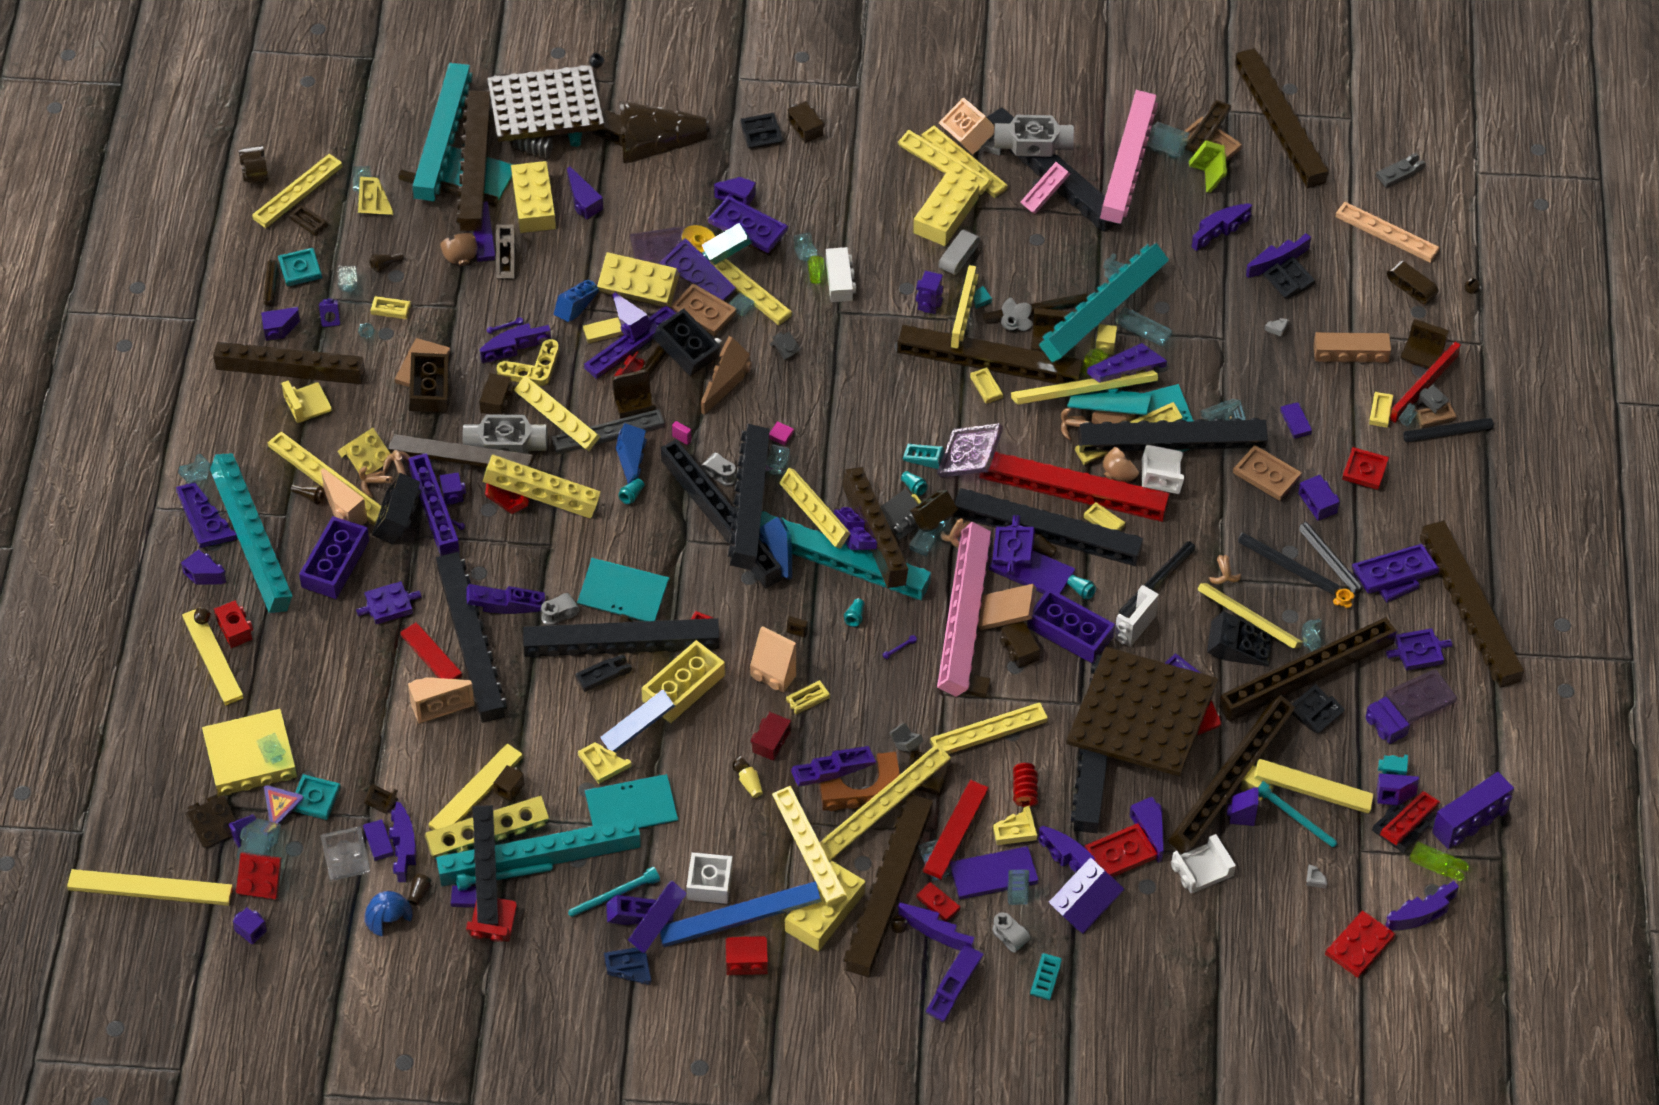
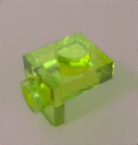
(1093, 357)

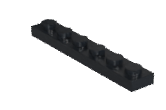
(485, 865)

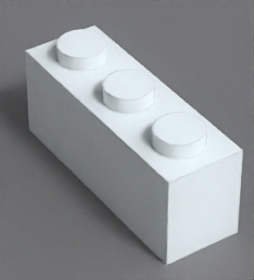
(840, 274)

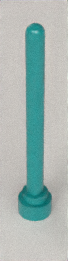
(1265, 792)
(650, 876)
(464, 881)

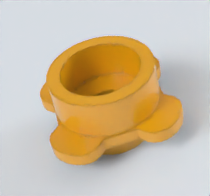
(1347, 595)

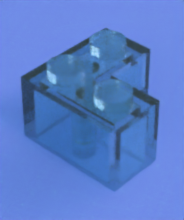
(259, 837)

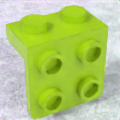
(1212, 160)

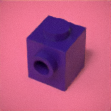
(452, 488)
(249, 925)

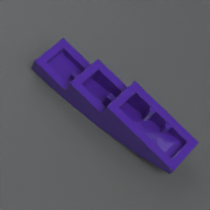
(1272, 256)
(834, 766)
(930, 925)

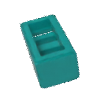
(935, 452)
(1050, 964)

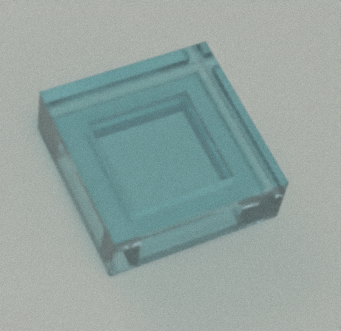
(742, 304)
(1408, 414)

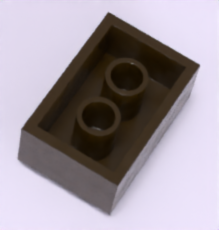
(428, 382)

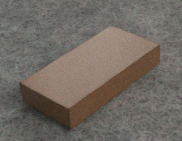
(1427, 418)

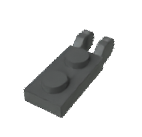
(1400, 170)

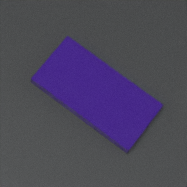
(760, 228)
(1395, 568)
(1043, 573)
(990, 872)

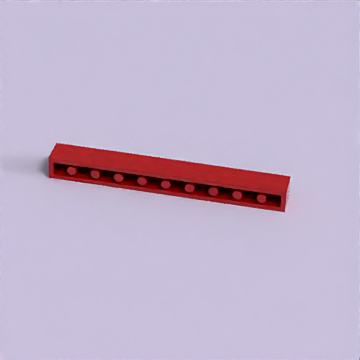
(1077, 486)

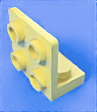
(306, 401)
(366, 451)

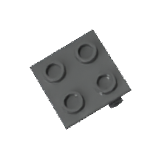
(898, 514)

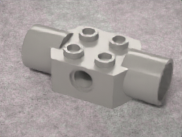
(1033, 135)
(507, 434)

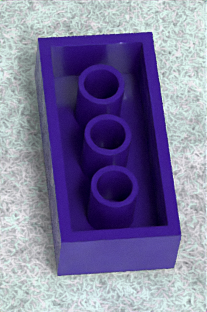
(334, 557)
(1071, 625)
(1473, 810)

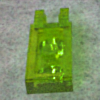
(1438, 861)

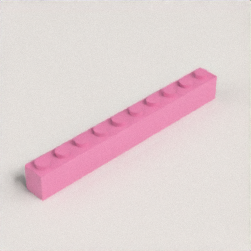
(1128, 157)
(964, 609)

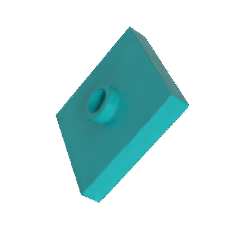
(299, 267)
(318, 796)

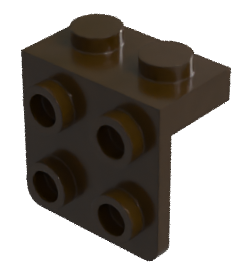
(1043, 323)
(1424, 344)
(633, 394)
(211, 820)

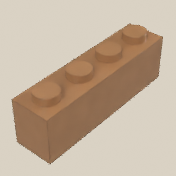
(1352, 347)

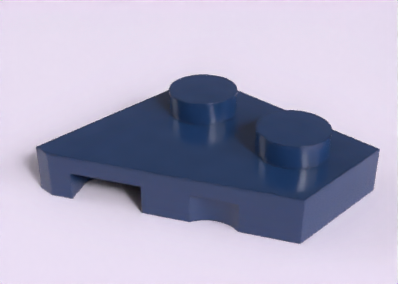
(629, 965)

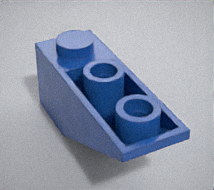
(575, 300)
(629, 448)
(780, 544)

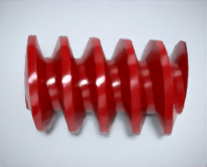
(1025, 785)

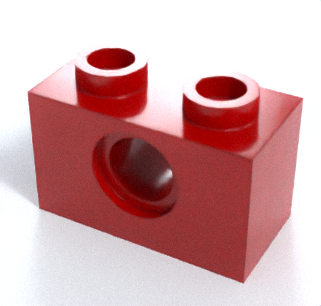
(234, 633)

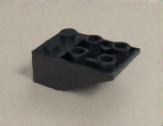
(1238, 641)

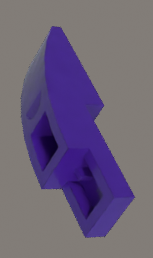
(1222, 221)
(507, 343)
(859, 538)
(507, 601)
(403, 840)
(1063, 848)
(1419, 912)
(954, 983)

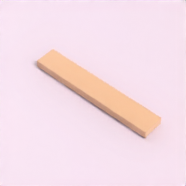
(1387, 232)

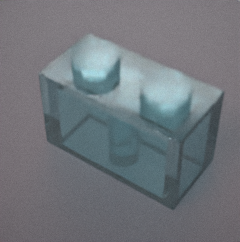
(1167, 139)

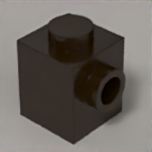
(509, 783)

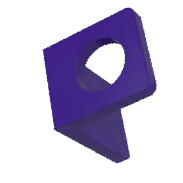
(329, 305)
(237, 826)

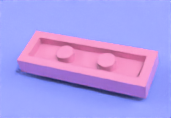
(1045, 188)

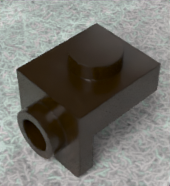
(381, 799)

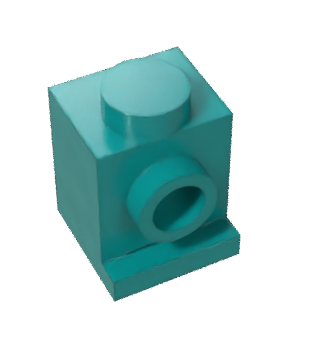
(1393, 765)

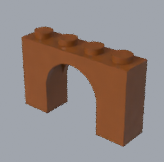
(837, 795)

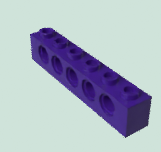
(434, 505)

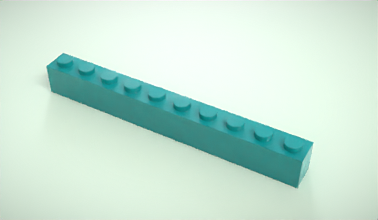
(441, 132)
(1103, 302)
(251, 533)
(858, 563)
(547, 849)

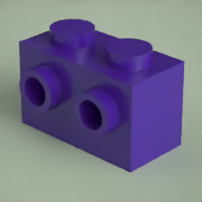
(930, 292)

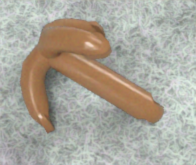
(1071, 420)
(397, 457)
(376, 477)
(955, 533)
(1224, 565)

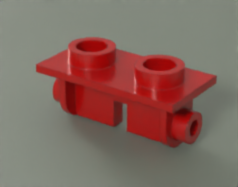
(632, 365)

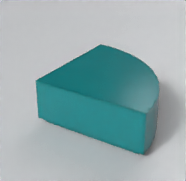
(981, 297)

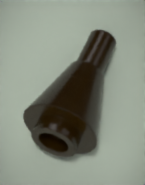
(380, 261)
(313, 493)

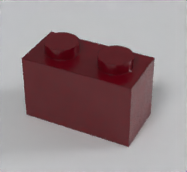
(771, 736)

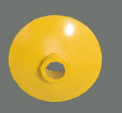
(697, 236)

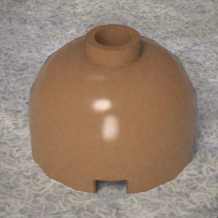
(460, 249)
(1118, 467)

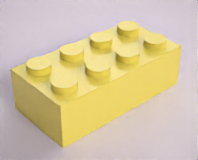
(533, 197)
(946, 208)
(638, 280)
(686, 678)
(818, 921)

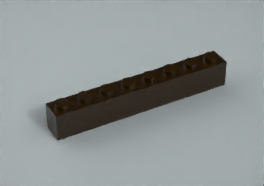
(289, 363)
(865, 504)

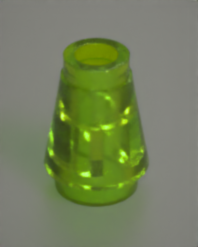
(815, 268)

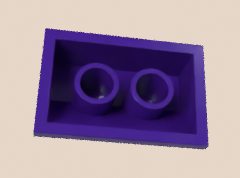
(1086, 895)

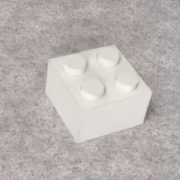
(709, 878)

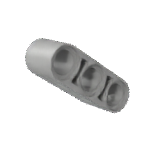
(959, 252)

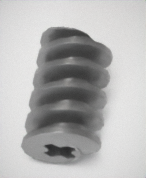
(535, 146)

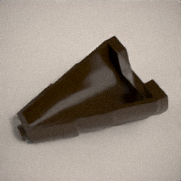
(657, 130)

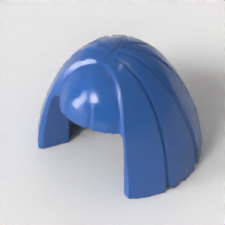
(386, 907)

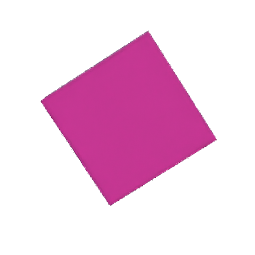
(681, 432)
(781, 433)

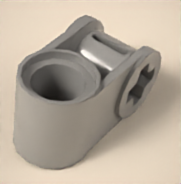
(720, 470)
(560, 608)
(1010, 932)

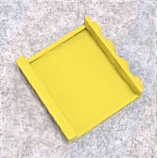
(237, 758)

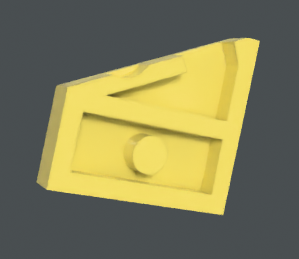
(373, 197)
(602, 762)
(1015, 828)

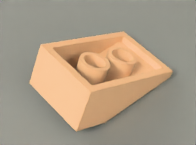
(968, 126)
(343, 500)
(773, 660)
(439, 697)

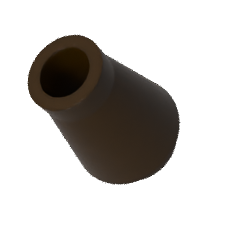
(1043, 546)
(419, 888)

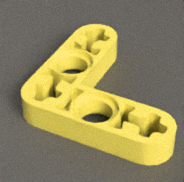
(534, 372)

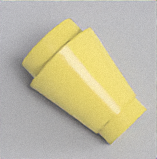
(751, 781)

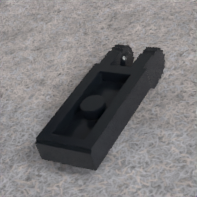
(602, 672)

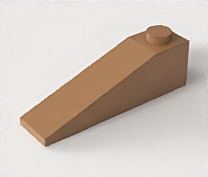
(727, 375)

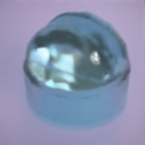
(368, 333)

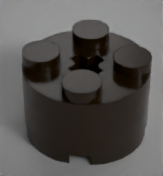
(255, 164)

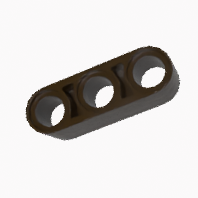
(1412, 282)

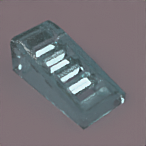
(1017, 887)

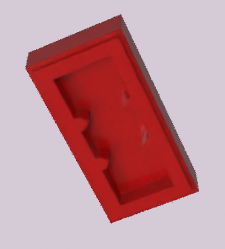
(938, 902)

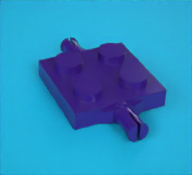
(1013, 545)
(388, 602)
(1419, 649)

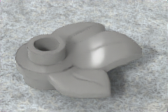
(1018, 313)

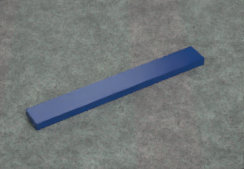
(740, 914)

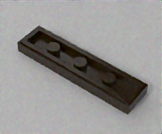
(1208, 125)

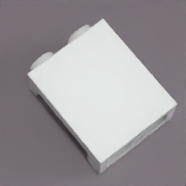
(1162, 469)
(1129, 629)
(1203, 865)

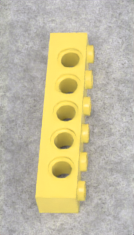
(541, 486)
(533, 806)

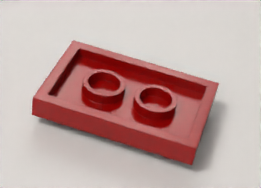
(1122, 850)
(1360, 944)

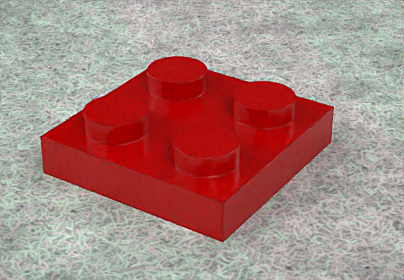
(1365, 468)
(258, 875)

